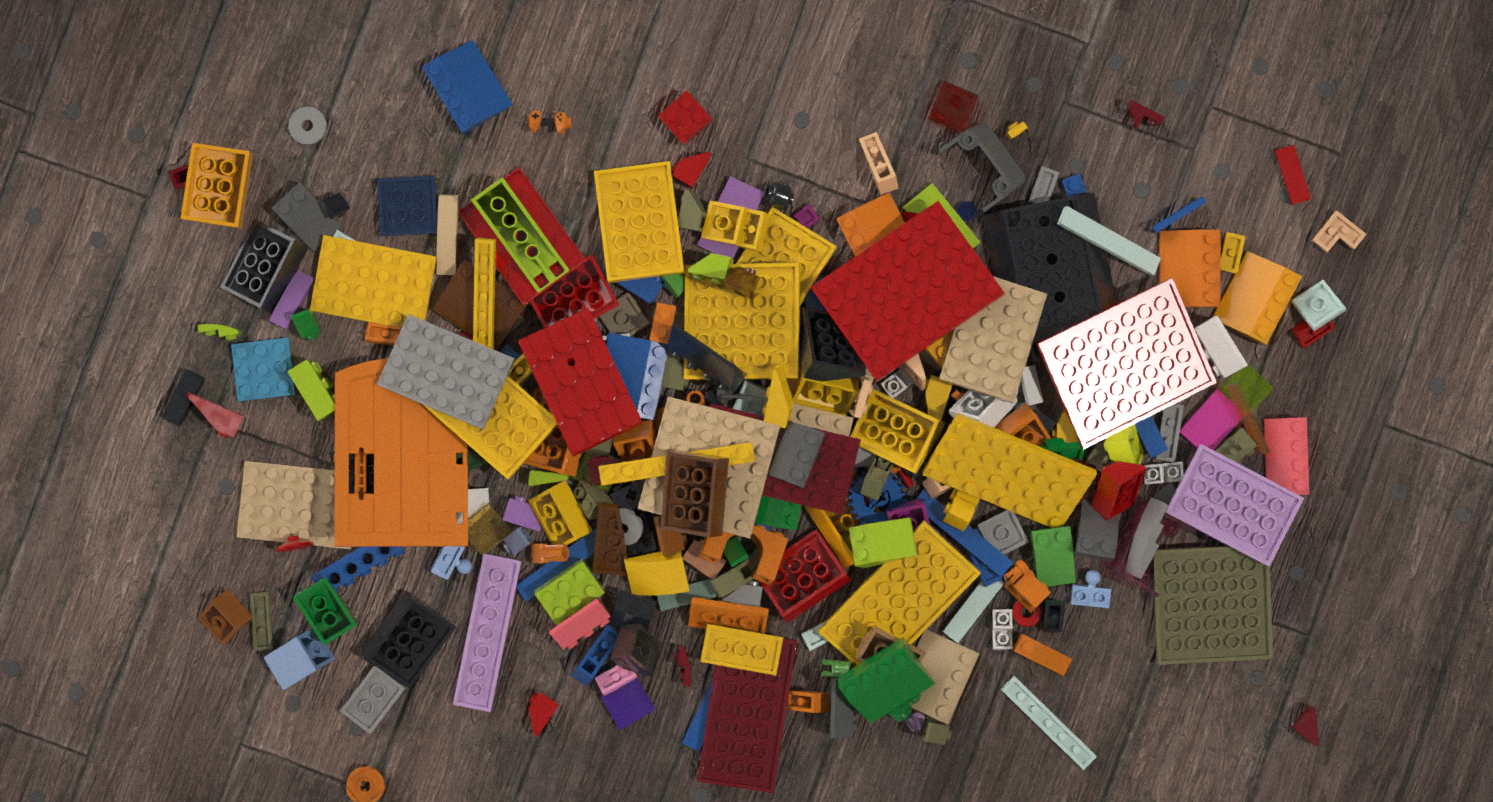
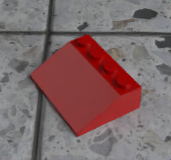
(576, 291)
(805, 576)

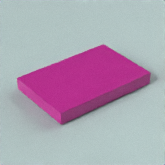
(1211, 421)

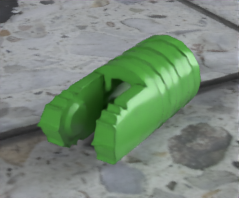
(838, 667)

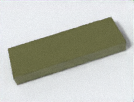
(261, 621)

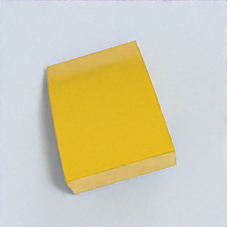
(735, 226)
(657, 574)

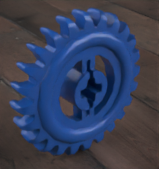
(865, 513)

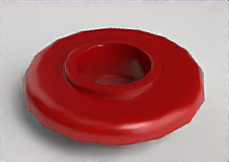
(1026, 621)

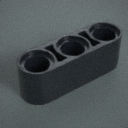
(179, 403)

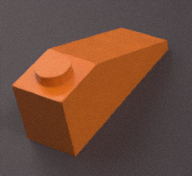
(1042, 654)

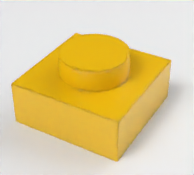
(1016, 129)

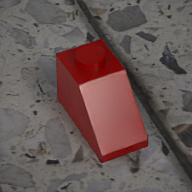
(691, 168)
(541, 710)

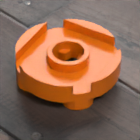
(376, 786)

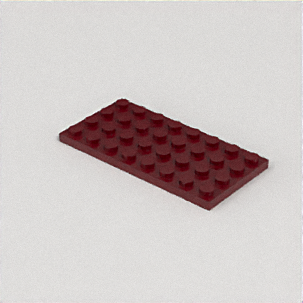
(830, 475)
(746, 725)

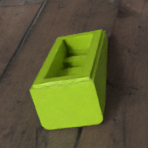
(542, 477)

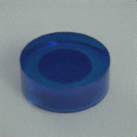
(967, 211)

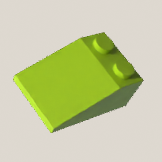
(882, 542)

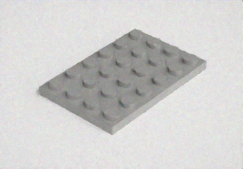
(446, 372)

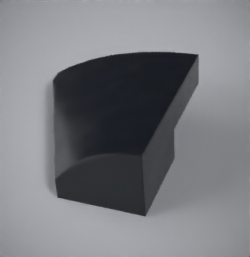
(648, 541)

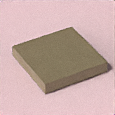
(625, 317)

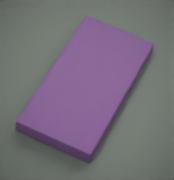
(736, 194)

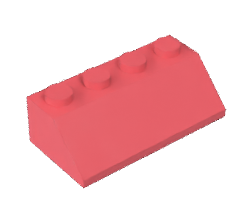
(1288, 453)

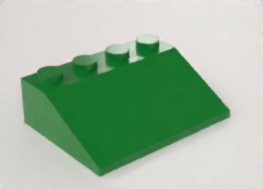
(885, 681)

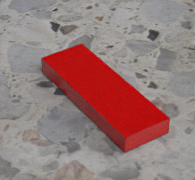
(1292, 175)

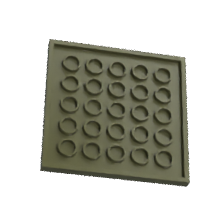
(1211, 606)

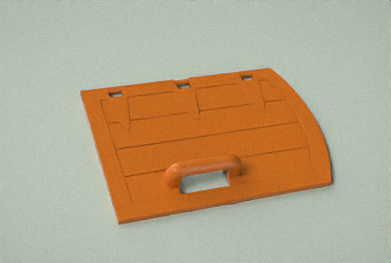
(414, 468)

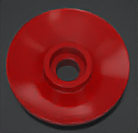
(294, 544)

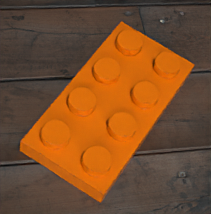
(727, 615)

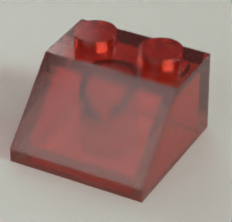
(953, 107)

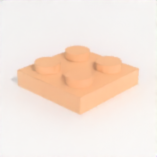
(859, 404)

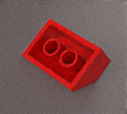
(1117, 488)

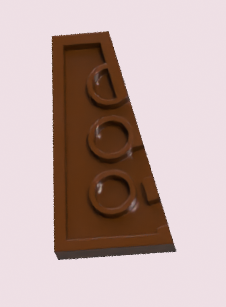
(609, 542)

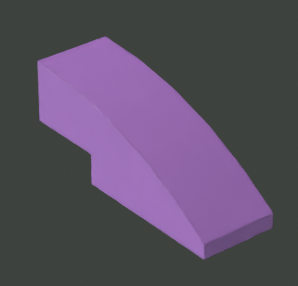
(292, 299)

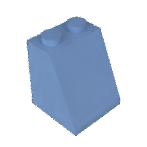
(298, 659)

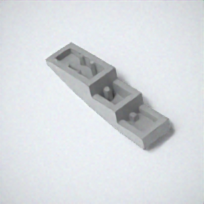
(1144, 540)

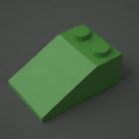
(1053, 555)

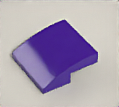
(628, 703)

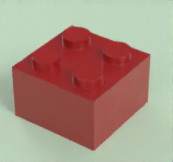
(685, 118)

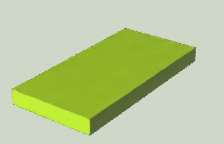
(930, 196)

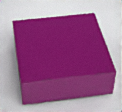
(807, 216)

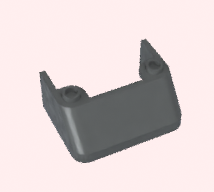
(1011, 174)

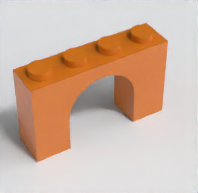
(769, 545)

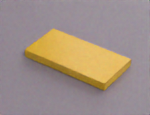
(741, 649)

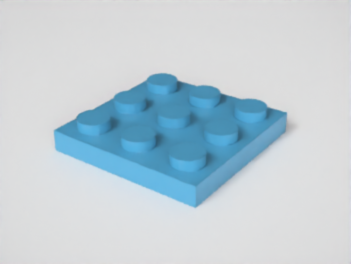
(263, 369)

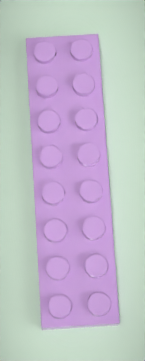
(487, 632)

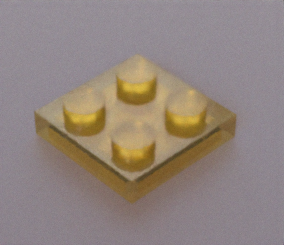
(487, 529)

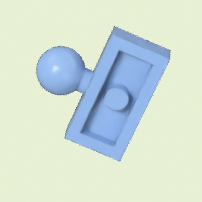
(446, 561)
(1090, 594)

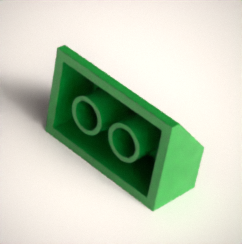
(778, 513)

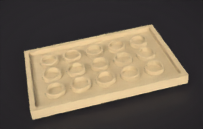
(994, 345)
(287, 503)

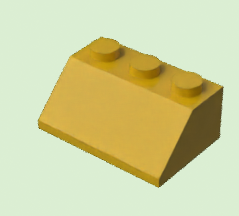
(829, 396)
(560, 514)

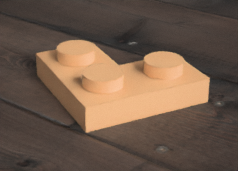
(1338, 228)

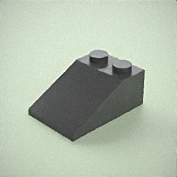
(306, 216)
(1095, 535)

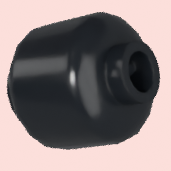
(778, 196)

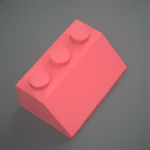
(581, 624)

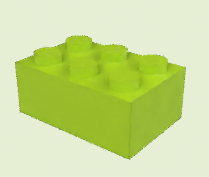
(314, 388)
(569, 591)

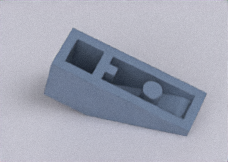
(517, 541)

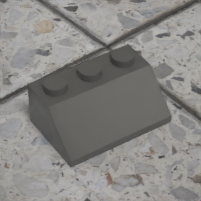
(797, 454)
(841, 713)

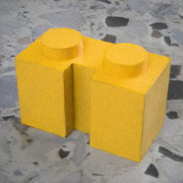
(960, 510)

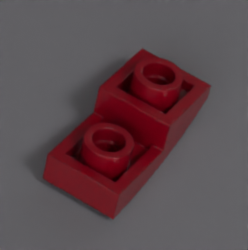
(683, 660)

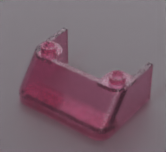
(1118, 565)

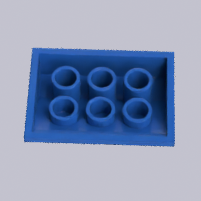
(467, 86)
(641, 368)

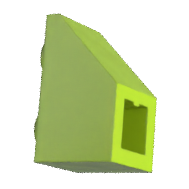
(713, 267)

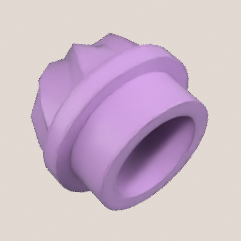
(915, 721)

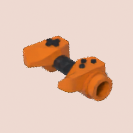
(561, 121)

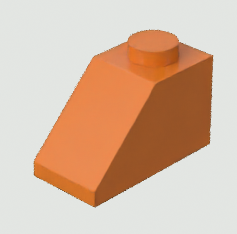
(809, 701)

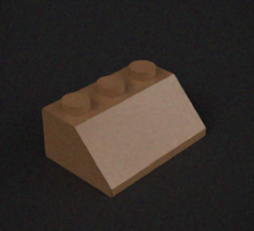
(876, 641)

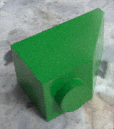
(307, 324)
(735, 551)

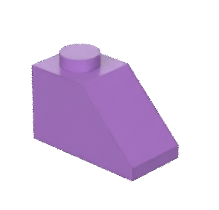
(521, 513)

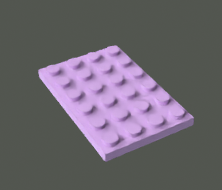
(1234, 505)

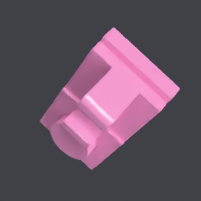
(614, 679)

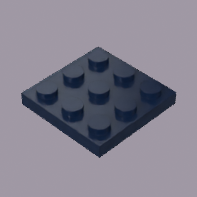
(407, 206)

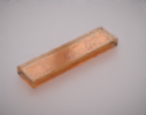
(1247, 417)

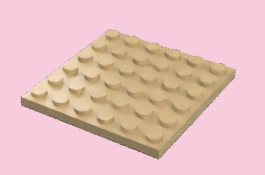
(698, 427)

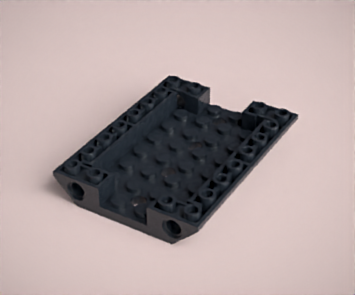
(1081, 272)

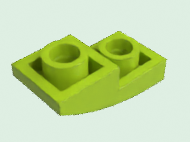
(224, 331)

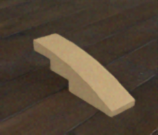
(447, 235)

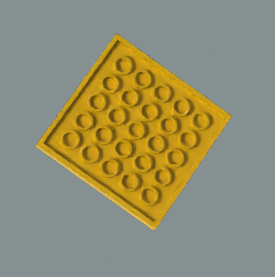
(747, 331)

